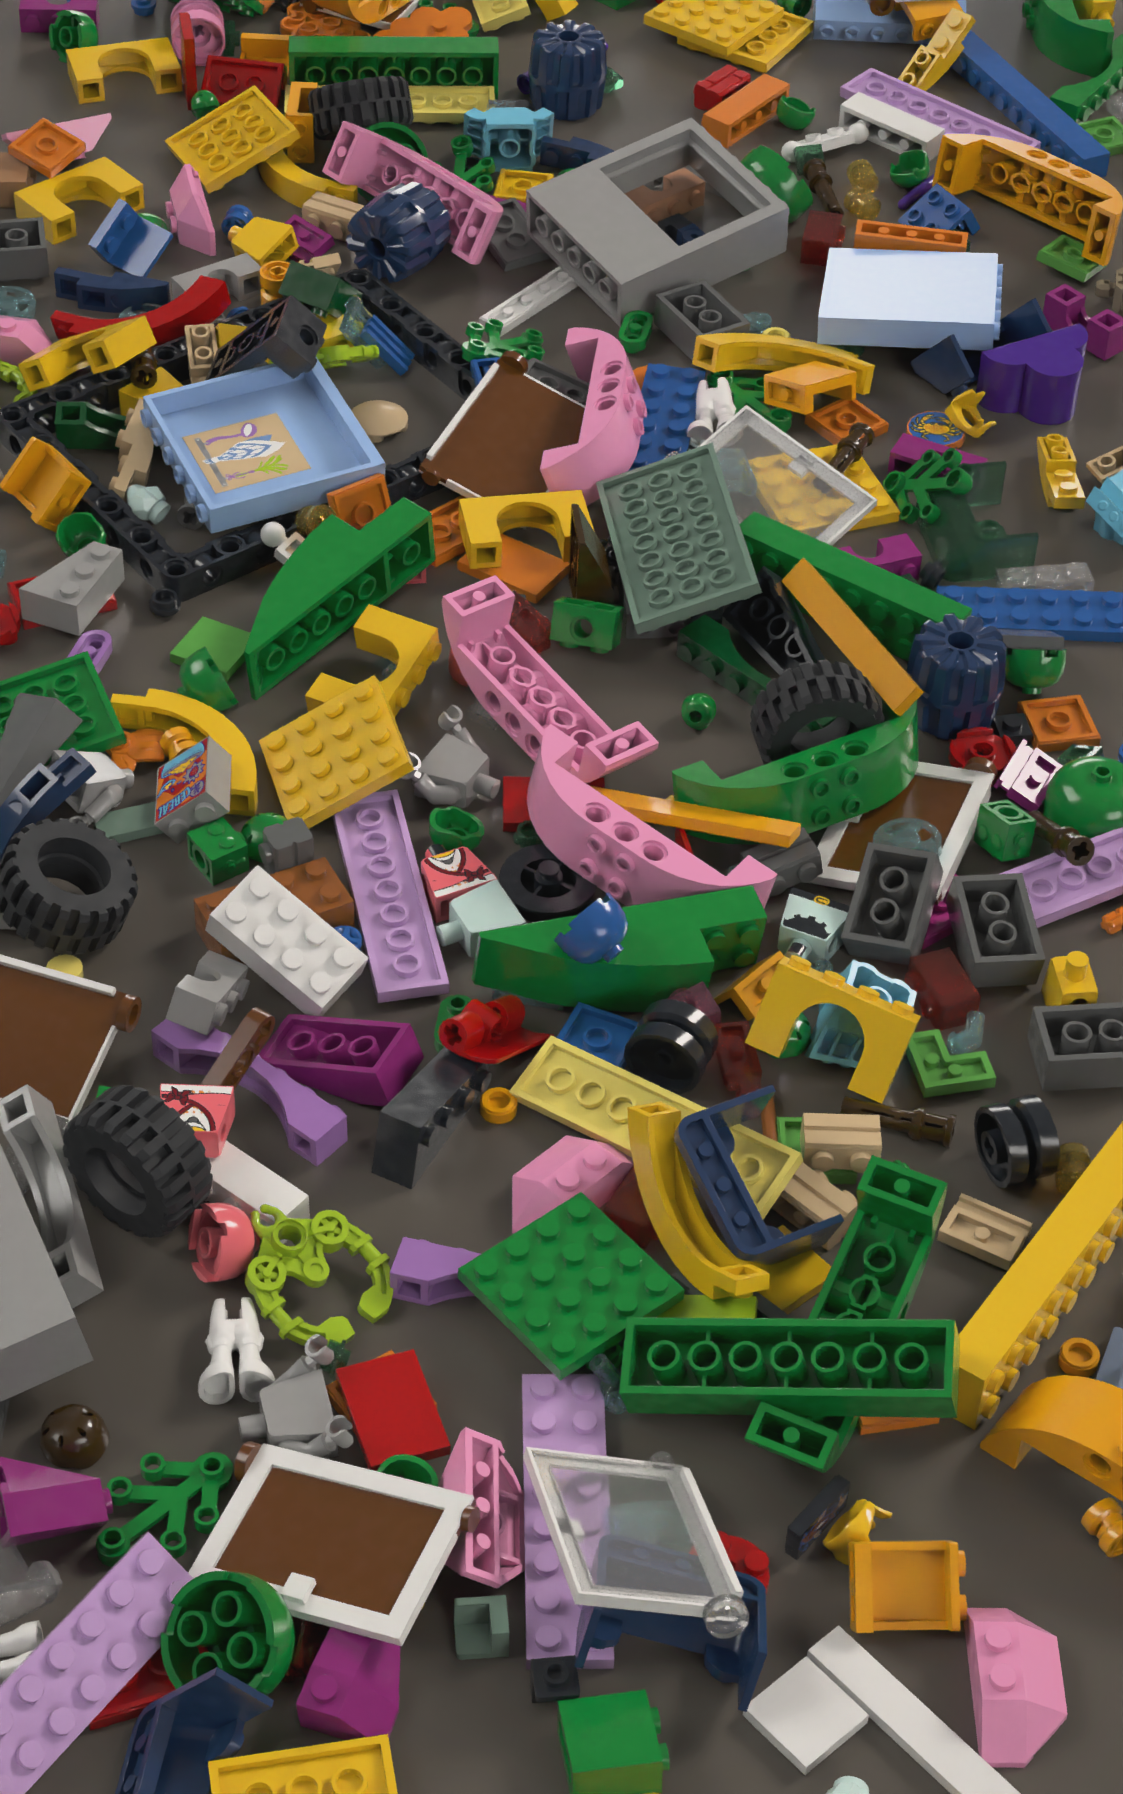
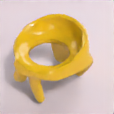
(966, 406)
(853, 1526)

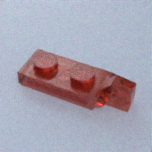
(737, 1059)

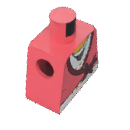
(450, 875)
(206, 1109)

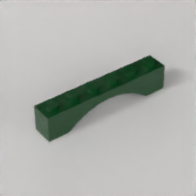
(87, 426)
(710, 650)

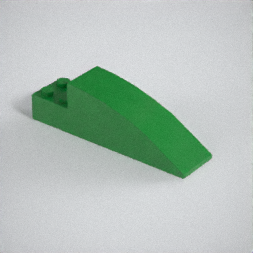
(330, 586)
(665, 949)

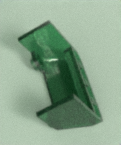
(970, 547)

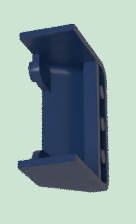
(952, 368)
(706, 1149)
(727, 1659)
(187, 1730)

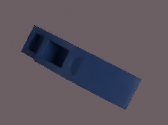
(571, 153)
(109, 293)
(42, 793)

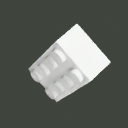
(286, 943)

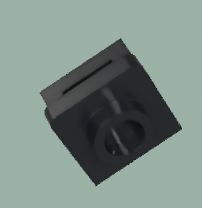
(554, 1679)

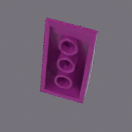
(346, 1056)

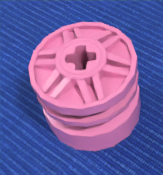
(207, 28)

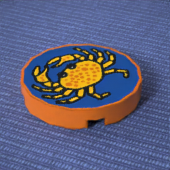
(936, 428)

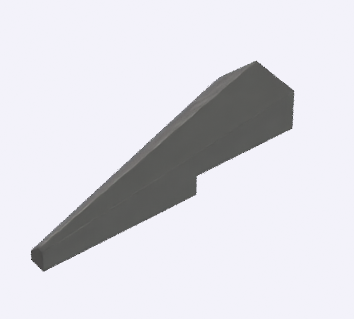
(30, 736)

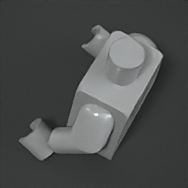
(454, 768)
(101, 790)
(298, 1410)

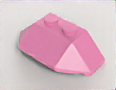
(86, 129)
(190, 213)
(20, 339)
(563, 1172)
(496, 1547)
(1013, 1685)

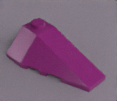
(351, 1687)

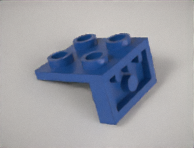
(940, 211)
(129, 240)

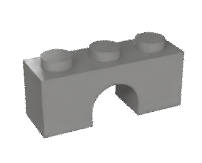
(238, 272)
(207, 996)

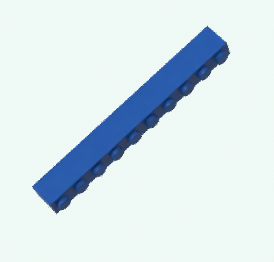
(1028, 107)

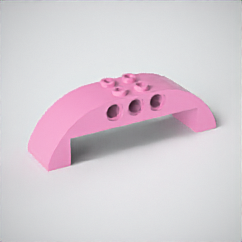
(379, 164)
(610, 417)
(524, 690)
(614, 845)

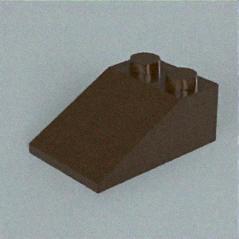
(589, 568)

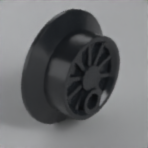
(543, 885)

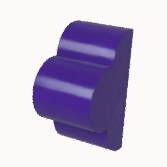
(1035, 376)

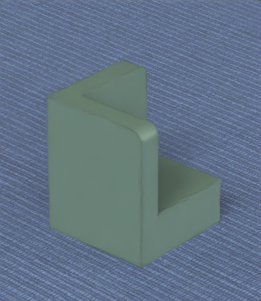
(481, 1627)

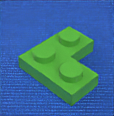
(945, 1073)

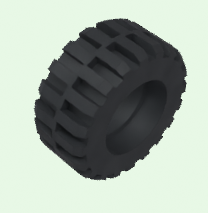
(360, 103)
(808, 695)
(79, 857)
(137, 1161)

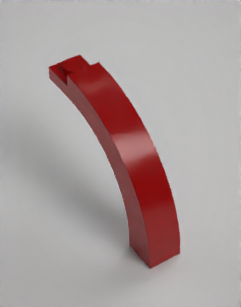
(196, 306)

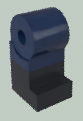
(680, 229)

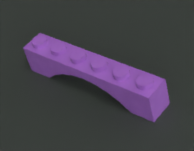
(310, 1123)
(429, 1272)

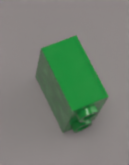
(612, 1744)

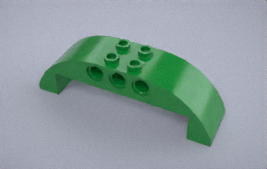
(1065, 39)
(814, 784)
(868, 1280)

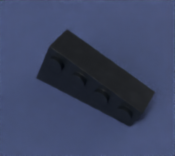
(774, 625)
(425, 1115)

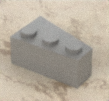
(74, 589)

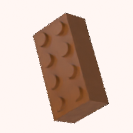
(310, 882)

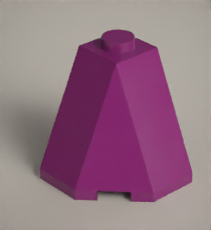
(48, 1502)

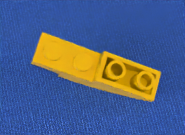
(941, 52)
(1058, 473)

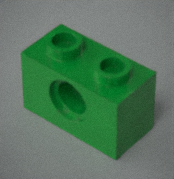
(604, 618)

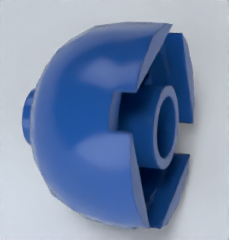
(595, 932)

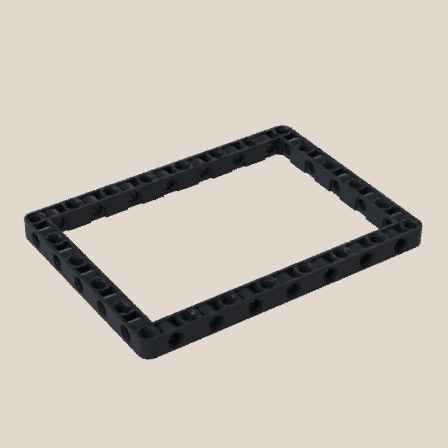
(241, 550)

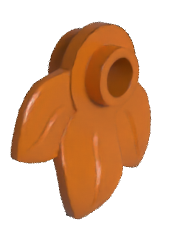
(141, 746)

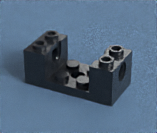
(285, 335)

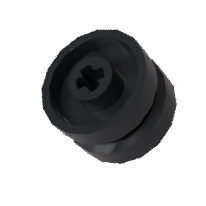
(671, 1045)
(1017, 1140)

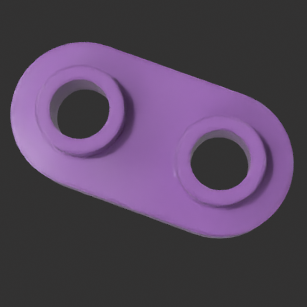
(98, 645)

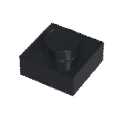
(1013, 726)

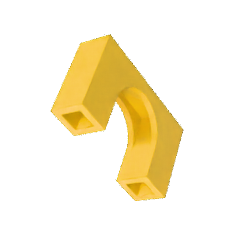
(149, 57)
(95, 181)
(99, 348)
(486, 518)
(394, 637)
(884, 1025)

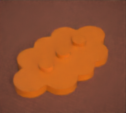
(431, 23)
(317, 24)

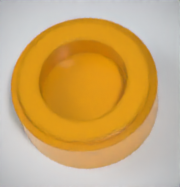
(498, 1105)
(1079, 1357)

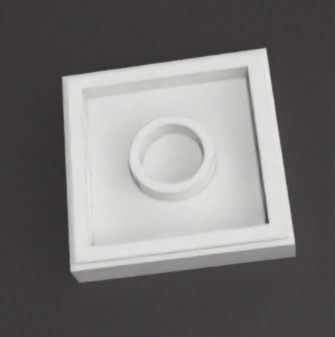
(805, 1715)

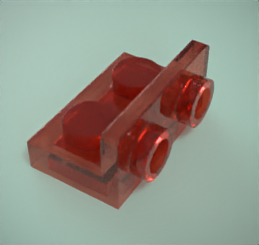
(530, 624)

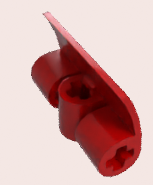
(490, 1031)

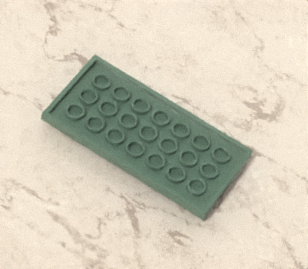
(677, 539)

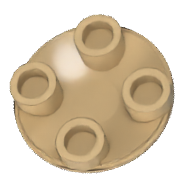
(381, 419)

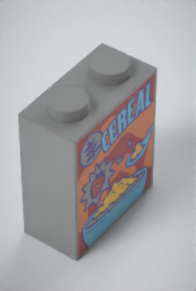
(193, 789)

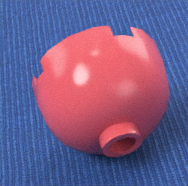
(222, 1241)

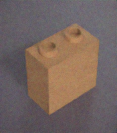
(13, 177)

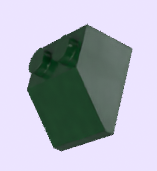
(317, 290)

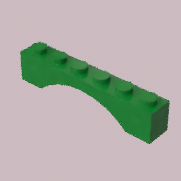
(1086, 97)

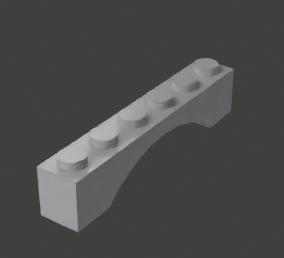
(35, 1137)

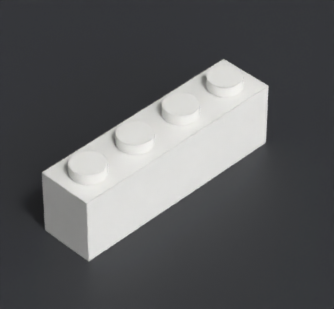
(891, 126)
(250, 1184)

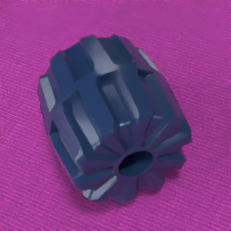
(568, 70)
(399, 231)
(960, 672)

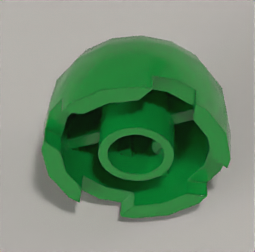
(72, 31)
(1034, 668)
(204, 682)

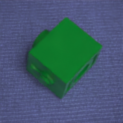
(1004, 830)
(218, 851)

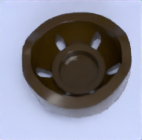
(67, 1426)

